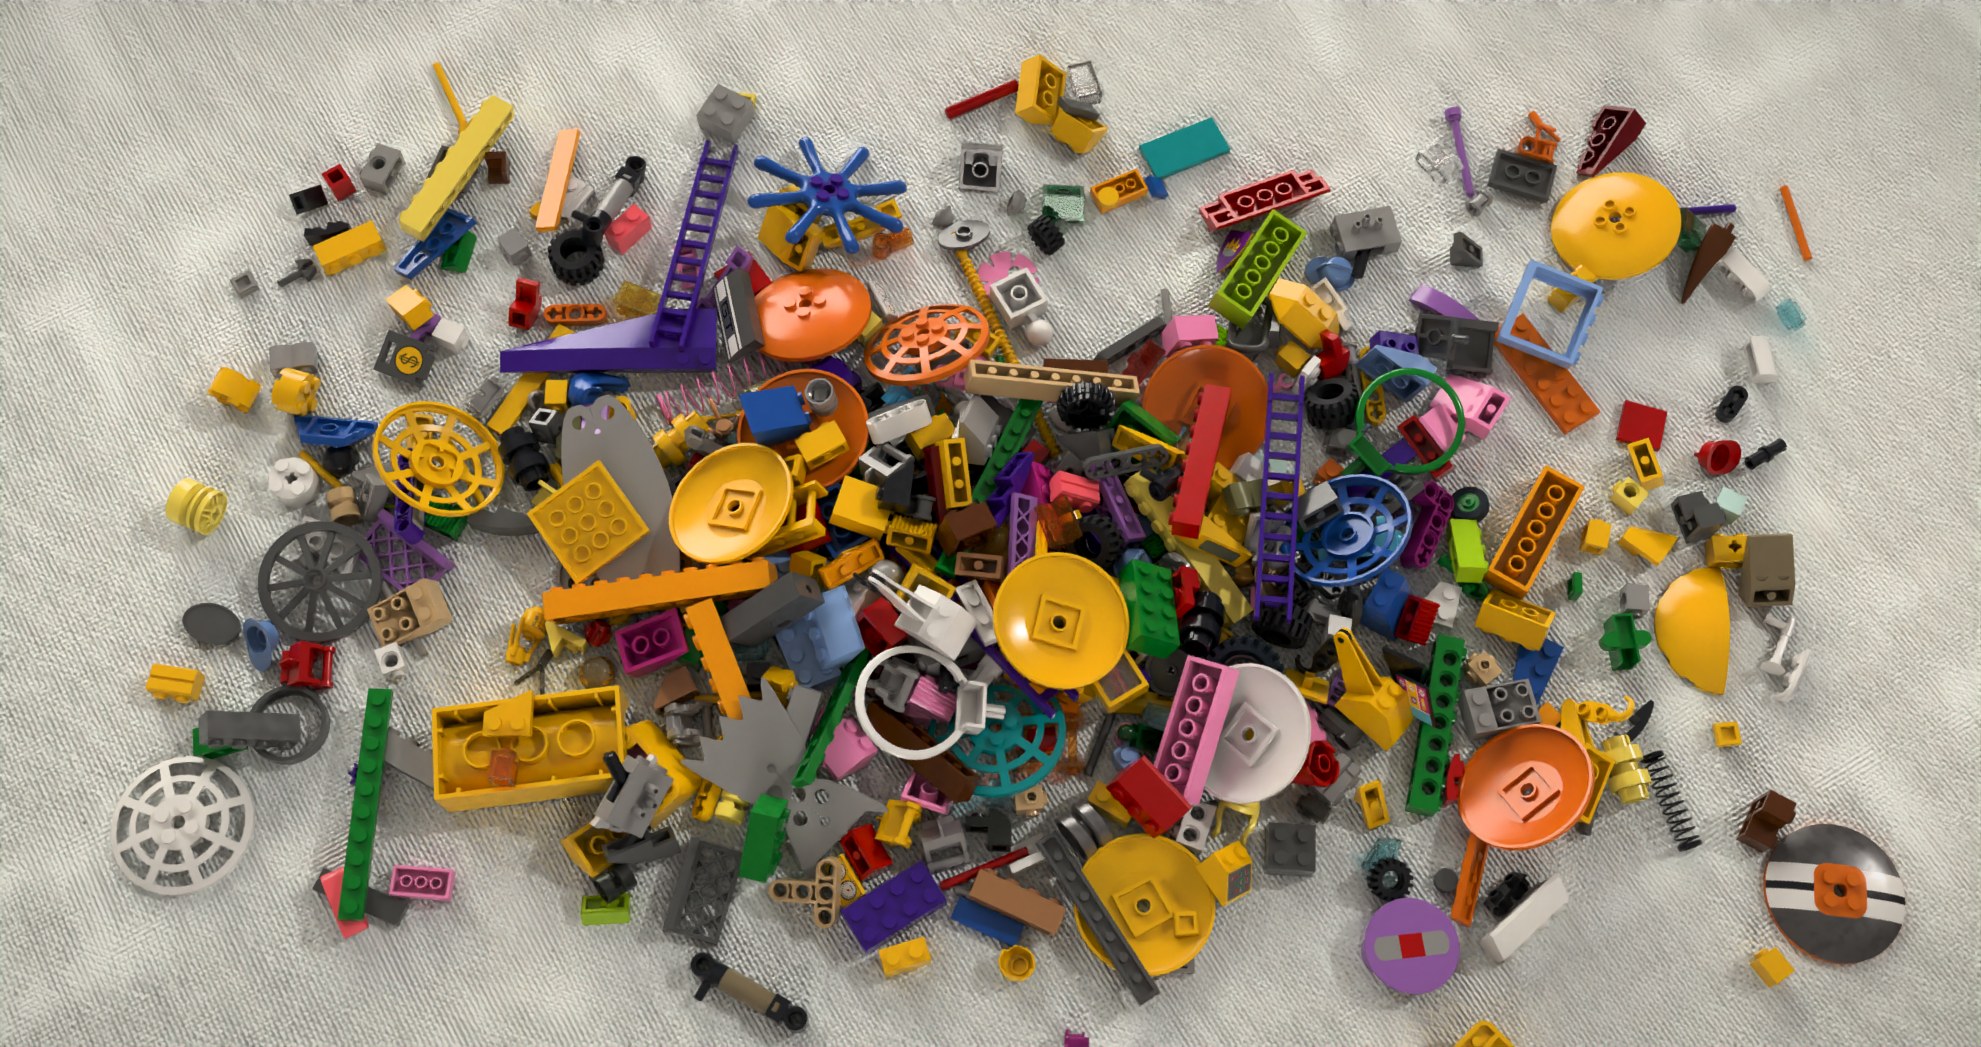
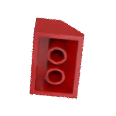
(1148, 796)

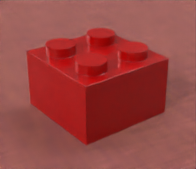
(878, 627)

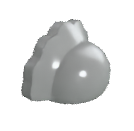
(1016, 203)
(943, 217)
(536, 400)

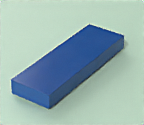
(987, 922)

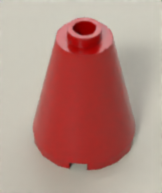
(1319, 766)

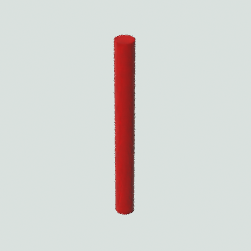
(993, 864)

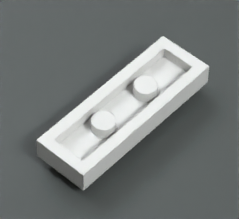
(977, 605)

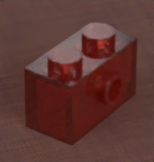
(1144, 361)

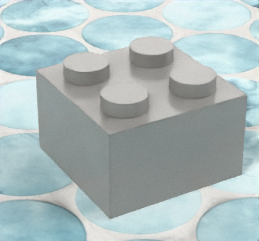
(726, 114)

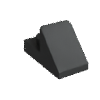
(1465, 251)

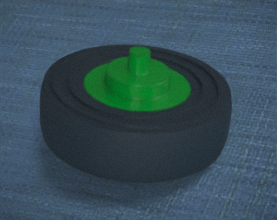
(1470, 504)

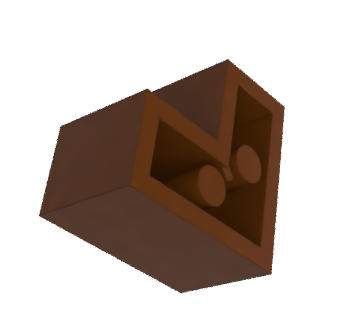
(1764, 819)

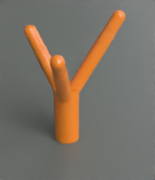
(1541, 126)

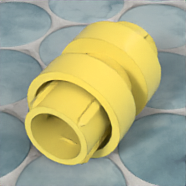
(1627, 777)

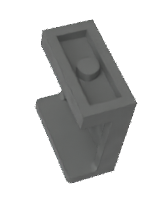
(1478, 353)

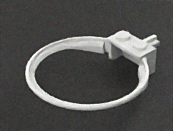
(970, 705)

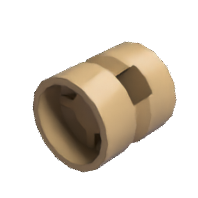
(343, 506)

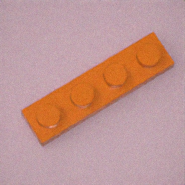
(1469, 881)

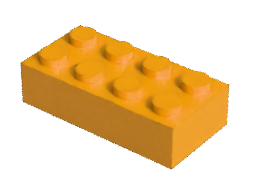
(1128, 185)

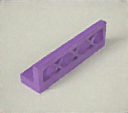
(1119, 506)
(1022, 529)

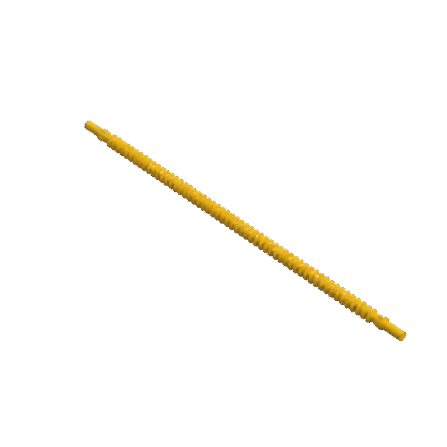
(996, 328)

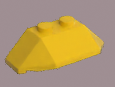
(1302, 312)

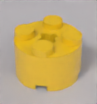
(234, 389)
(295, 392)

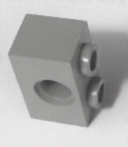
(382, 179)

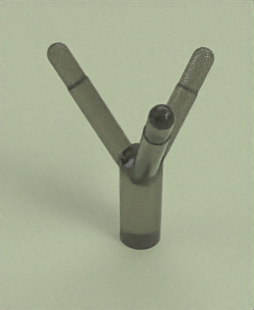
(541, 665)

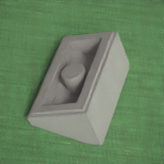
(372, 498)

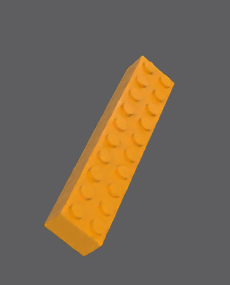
(657, 592)

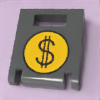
(408, 359)

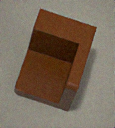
(498, 167)

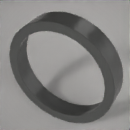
(284, 691)

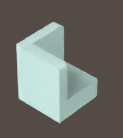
(1731, 503)

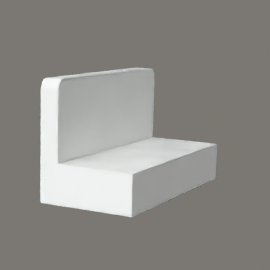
(1029, 862)

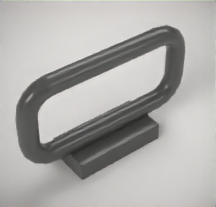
(1270, 333)

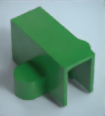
(1623, 641)

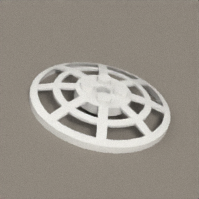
(193, 831)

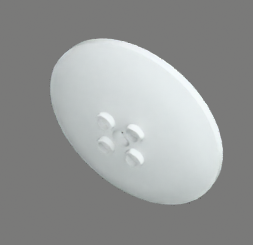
(1281, 739)

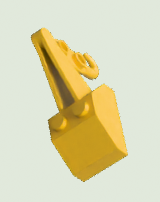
(1574, 721)

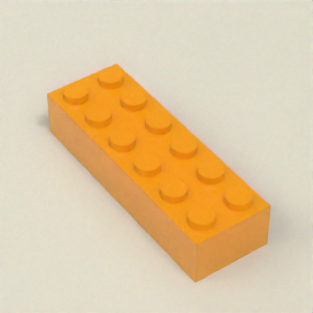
(1533, 532)
(717, 657)

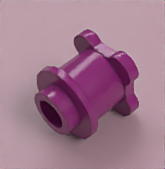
(1075, 1040)

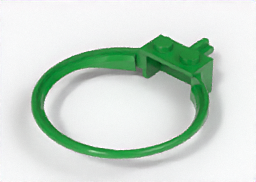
(1369, 459)

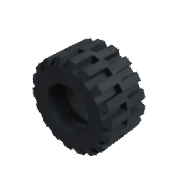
(576, 271)
(1331, 403)
(1107, 535)
(1273, 627)

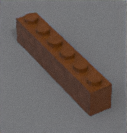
(942, 771)

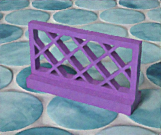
(422, 547)

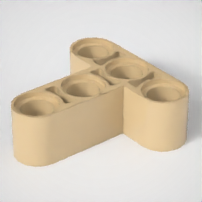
(816, 893)

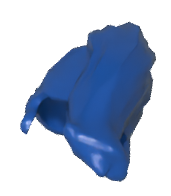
(587, 386)

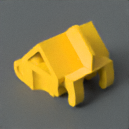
(897, 822)

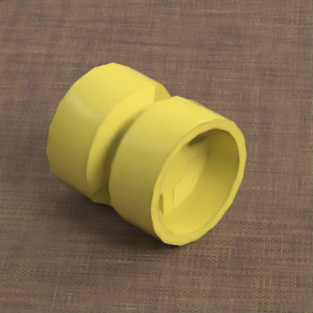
(731, 809)

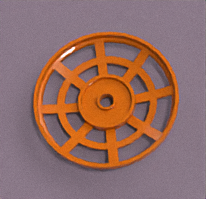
(922, 338)

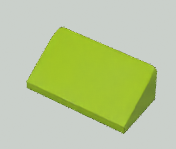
(598, 912)

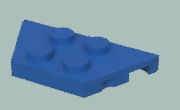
(332, 431)

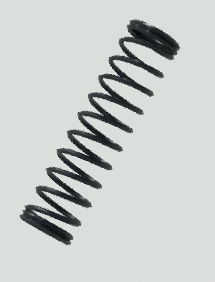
(1652, 758)

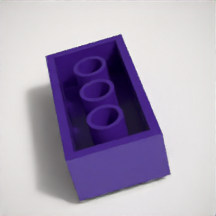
(893, 907)

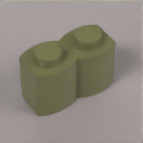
(1245, 497)

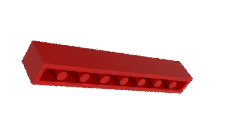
(1201, 461)

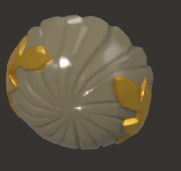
(596, 672)

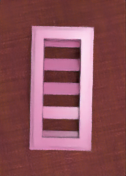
(691, 253)

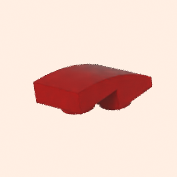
(1453, 773)

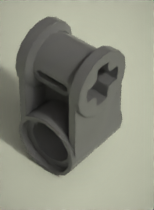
(920, 507)

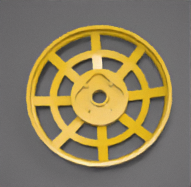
(438, 450)

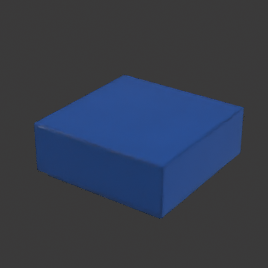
(1156, 187)

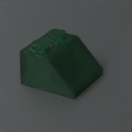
(1063, 202)

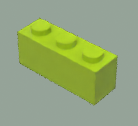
(1466, 551)

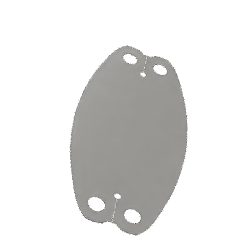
(637, 472)

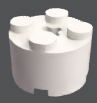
(294, 482)

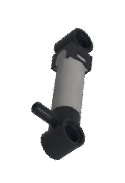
(624, 186)

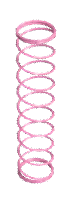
(668, 417)

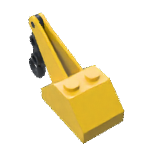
(1370, 700)

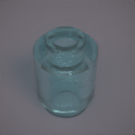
(1791, 314)

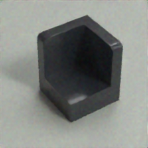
(308, 199)

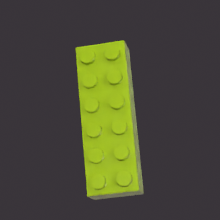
(1257, 269)

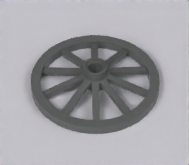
(299, 533)

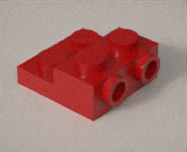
(1185, 584)

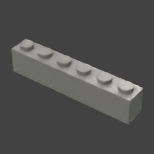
(803, 711)

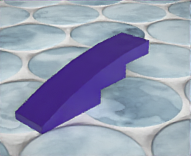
(1398, 453)
(1008, 481)

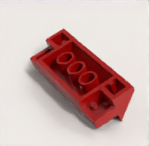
(1262, 197)

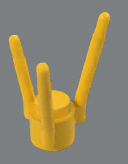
(515, 653)

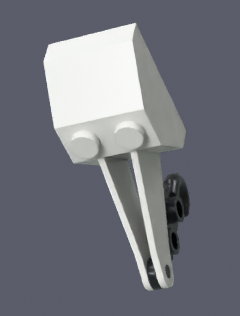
(927, 615)

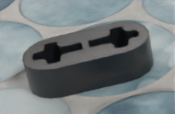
(1728, 402)

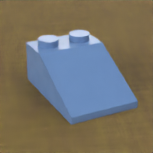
(1385, 359)

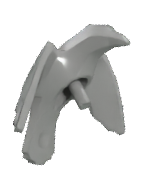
(1270, 547)

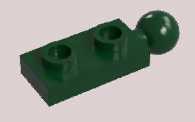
(1140, 736)

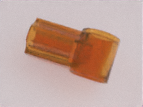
(892, 243)

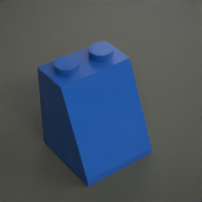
(776, 415)
(1385, 604)

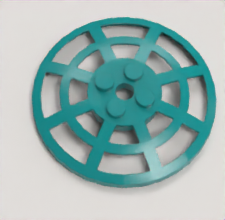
(1006, 740)

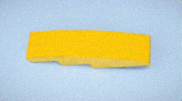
(1128, 438)

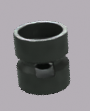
(621, 876)

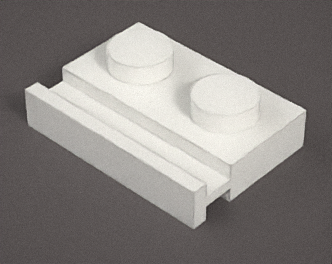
(576, 197)

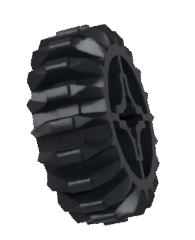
(1086, 405)

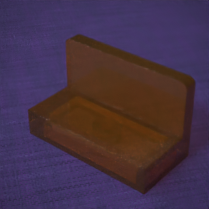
(1058, 523)

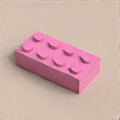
(422, 883)

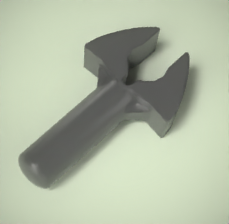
(299, 272)

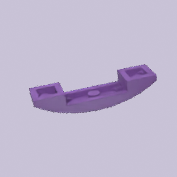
(738, 259)
(1439, 303)

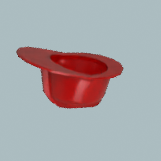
(1719, 456)

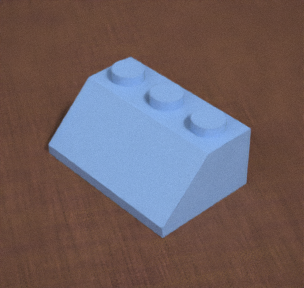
(834, 630)

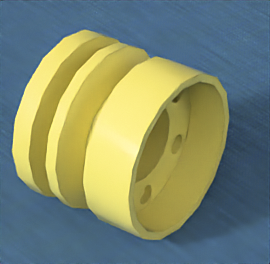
(196, 506)

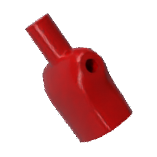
(1049, 739)

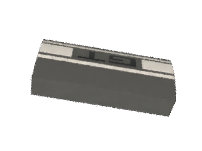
(738, 315)

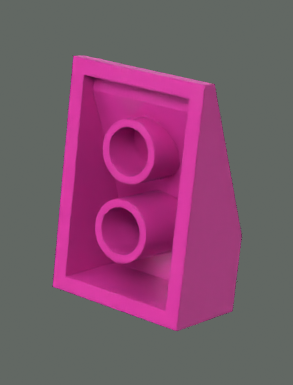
(651, 643)

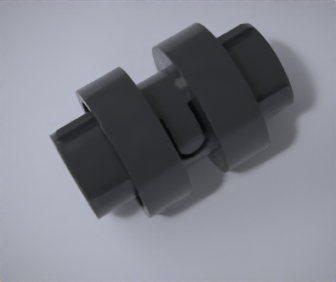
(522, 454)
(1202, 624)

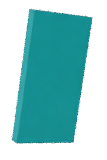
(1184, 148)

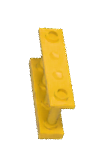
(800, 531)

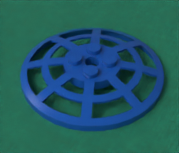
(1363, 533)

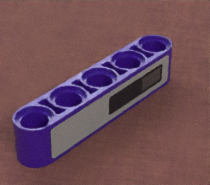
(408, 521)

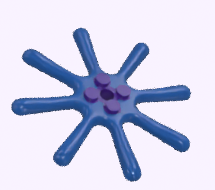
(827, 195)

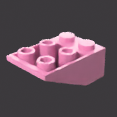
(1480, 404)

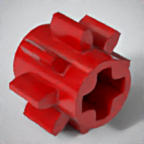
(598, 632)

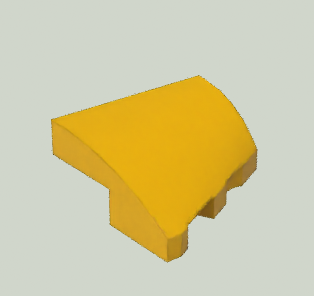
(1647, 543)

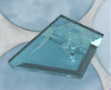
(1382, 849)

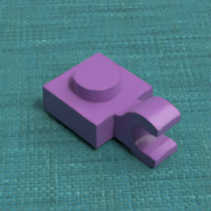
(426, 329)

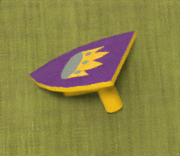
(1232, 249)

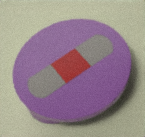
(1411, 946)

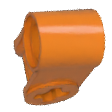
(1539, 149)

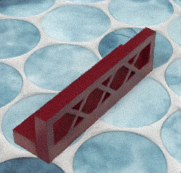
(935, 484)

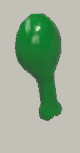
(1475, 591)

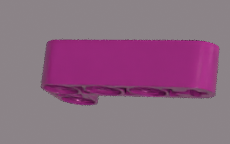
(1429, 525)

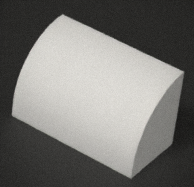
(1760, 360)

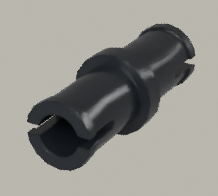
(1765, 453)

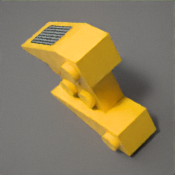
(1220, 532)

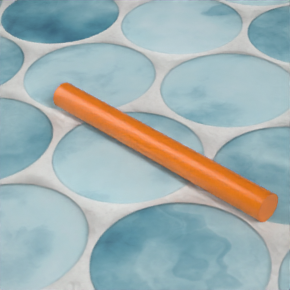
(1802, 242)

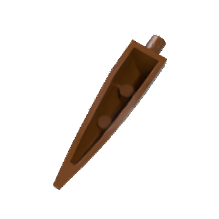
(1712, 249)

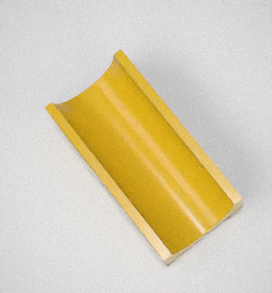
(557, 762)

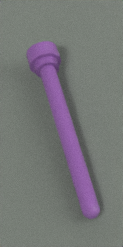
(1453, 116)

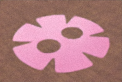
(1002, 264)

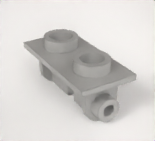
(480, 405)

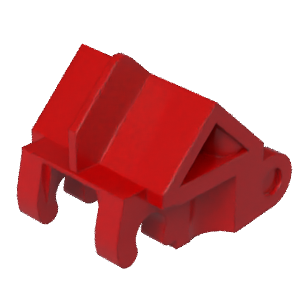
(298, 665)

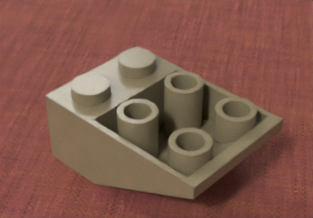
(1768, 570)

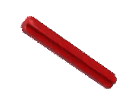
(981, 99)

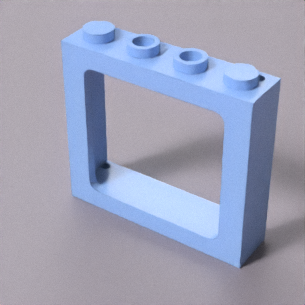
(1563, 281)

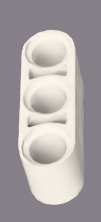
(1743, 276)
(899, 421)

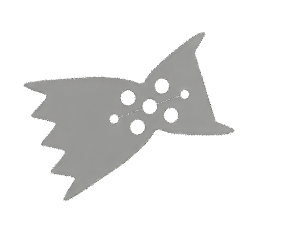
(767, 738)

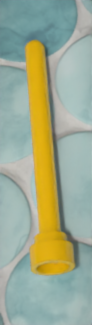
(451, 97)

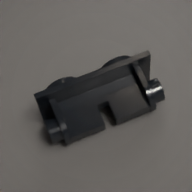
(1513, 885)

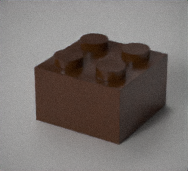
(966, 528)

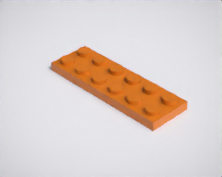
(1549, 383)

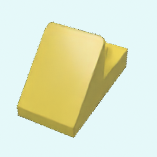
(560, 637)

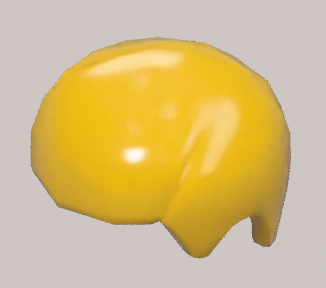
(1016, 963)

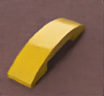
(861, 227)

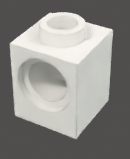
(386, 655)

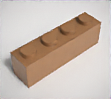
(1017, 902)

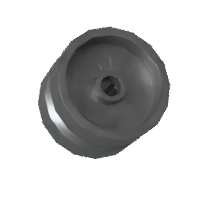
(1083, 829)

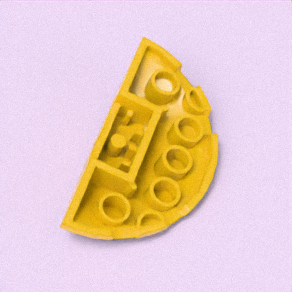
(1695, 628)

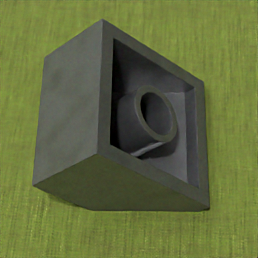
(980, 166)

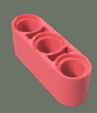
(332, 885)

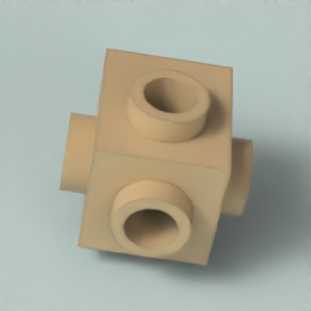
(1482, 669)
(1031, 809)

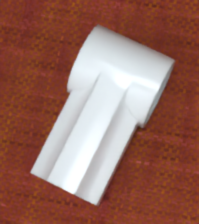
(986, 671)

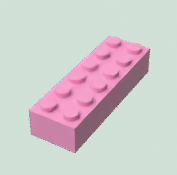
(1195, 725)

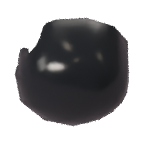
(340, 460)

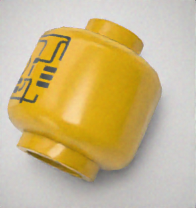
(534, 624)

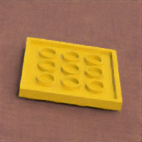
(588, 522)

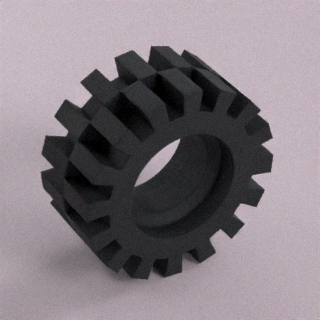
(1046, 235)
(1301, 591)
(1377, 874)

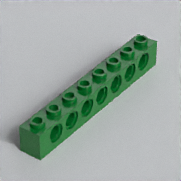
(1417, 800)

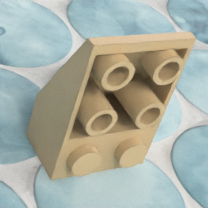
(410, 613)

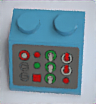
(899, 393)

